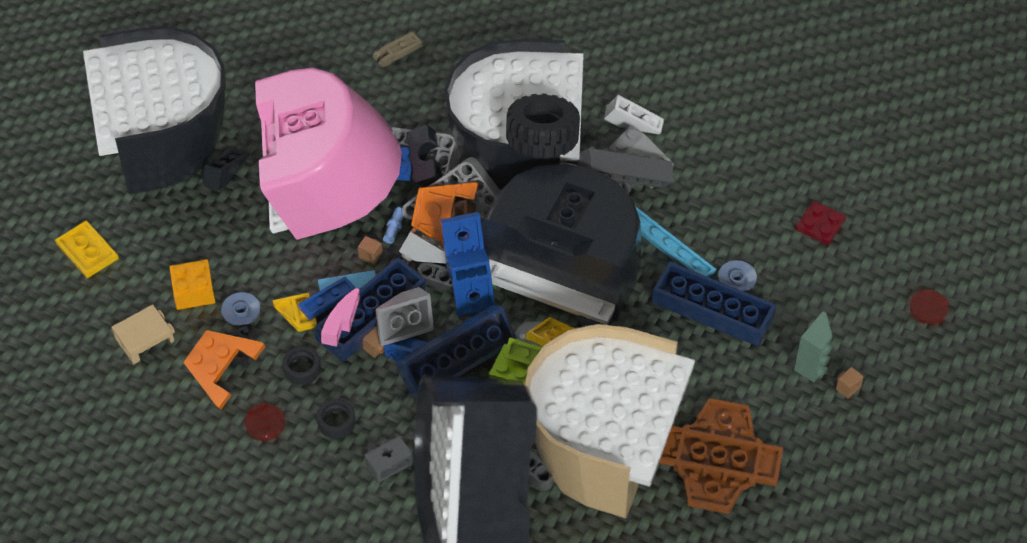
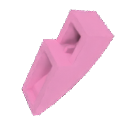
(340, 318)

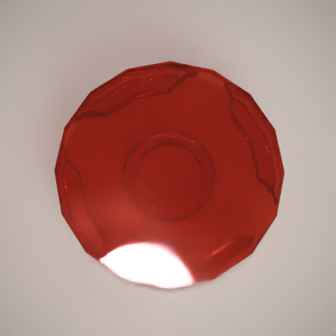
(929, 307)
(264, 422)

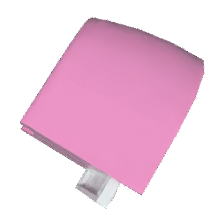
(322, 152)

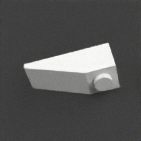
(626, 114)

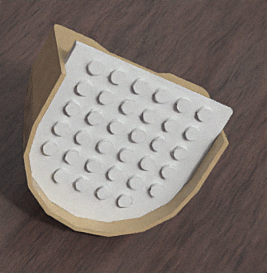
(606, 410)

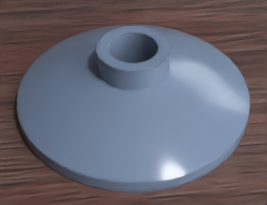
(738, 270)
(239, 303)

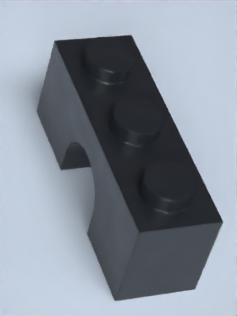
(420, 143)

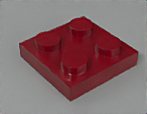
(820, 223)

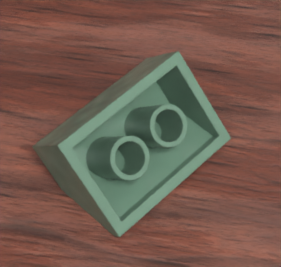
(814, 349)

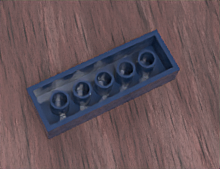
(384, 286)
(714, 303)
(457, 349)

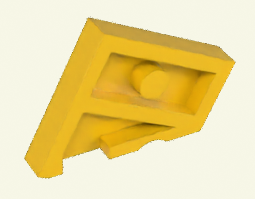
(289, 310)

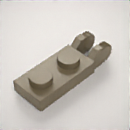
(397, 49)

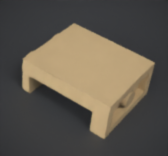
(142, 332)

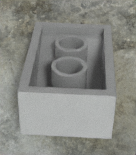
(636, 142)
(422, 248)
(404, 316)

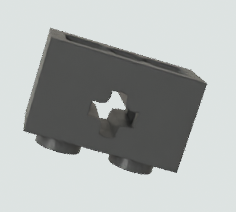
(388, 459)

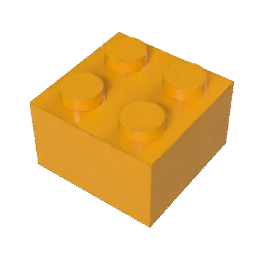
(192, 284)

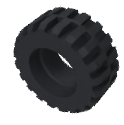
(542, 126)

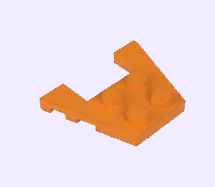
(437, 204)
(213, 356)

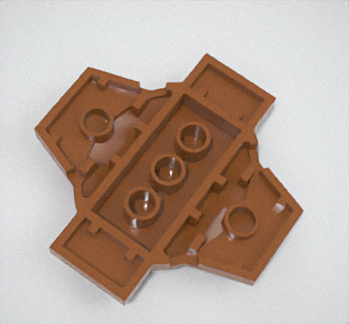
(720, 456)

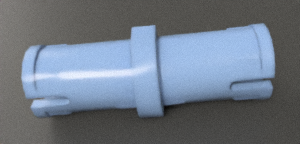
(393, 225)

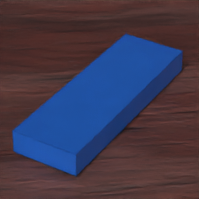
(326, 298)

